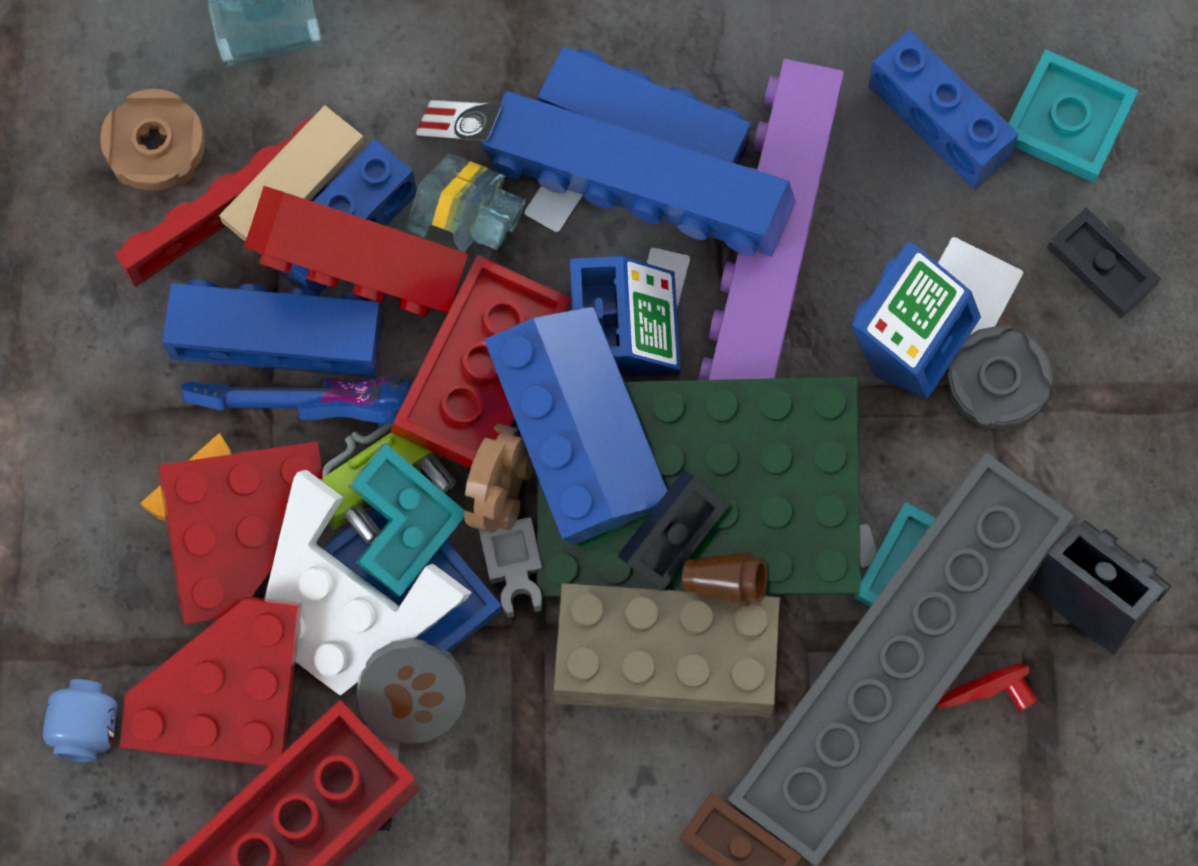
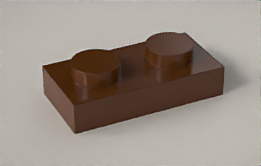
(732, 839)

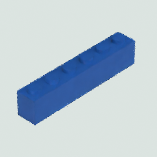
(640, 175)

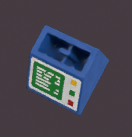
(635, 311)
(915, 322)

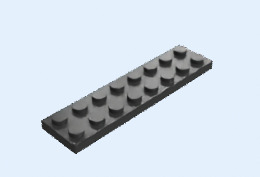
(900, 659)

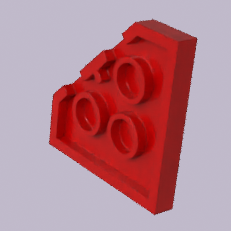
(228, 522)
(222, 690)

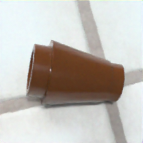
(729, 577)

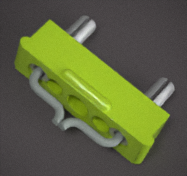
(353, 506)

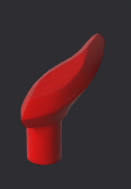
(987, 686)

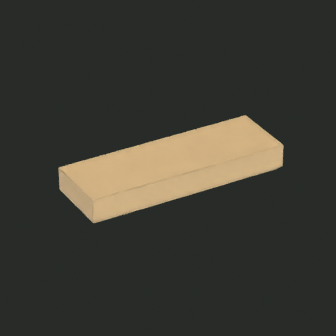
(299, 167)

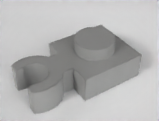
(512, 558)

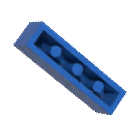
(630, 100)
(273, 329)

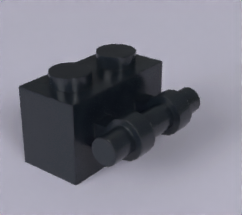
(1098, 585)

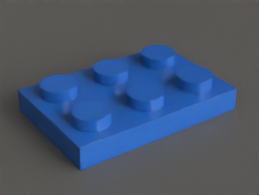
(455, 625)

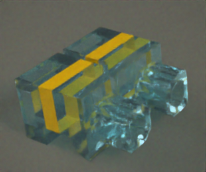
(466, 202)

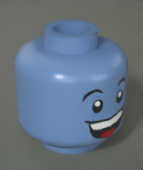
(80, 721)

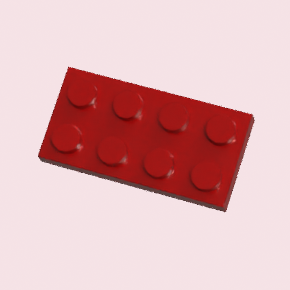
(457, 387)

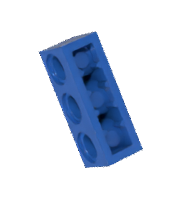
(942, 109)
(371, 188)

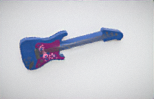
(366, 400)

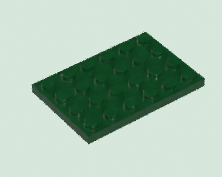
(770, 450)

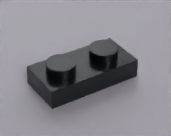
(1103, 263)
(673, 530)

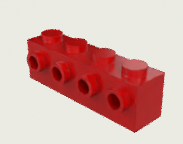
(354, 250)

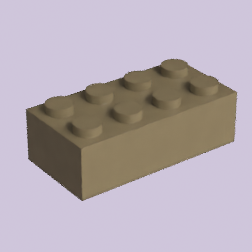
(665, 651)

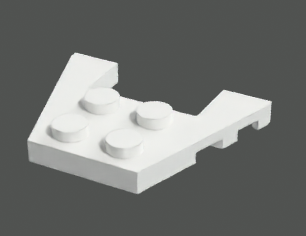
(341, 612)

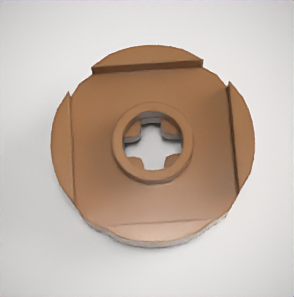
(169, 163)
(497, 480)

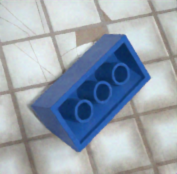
(577, 422)

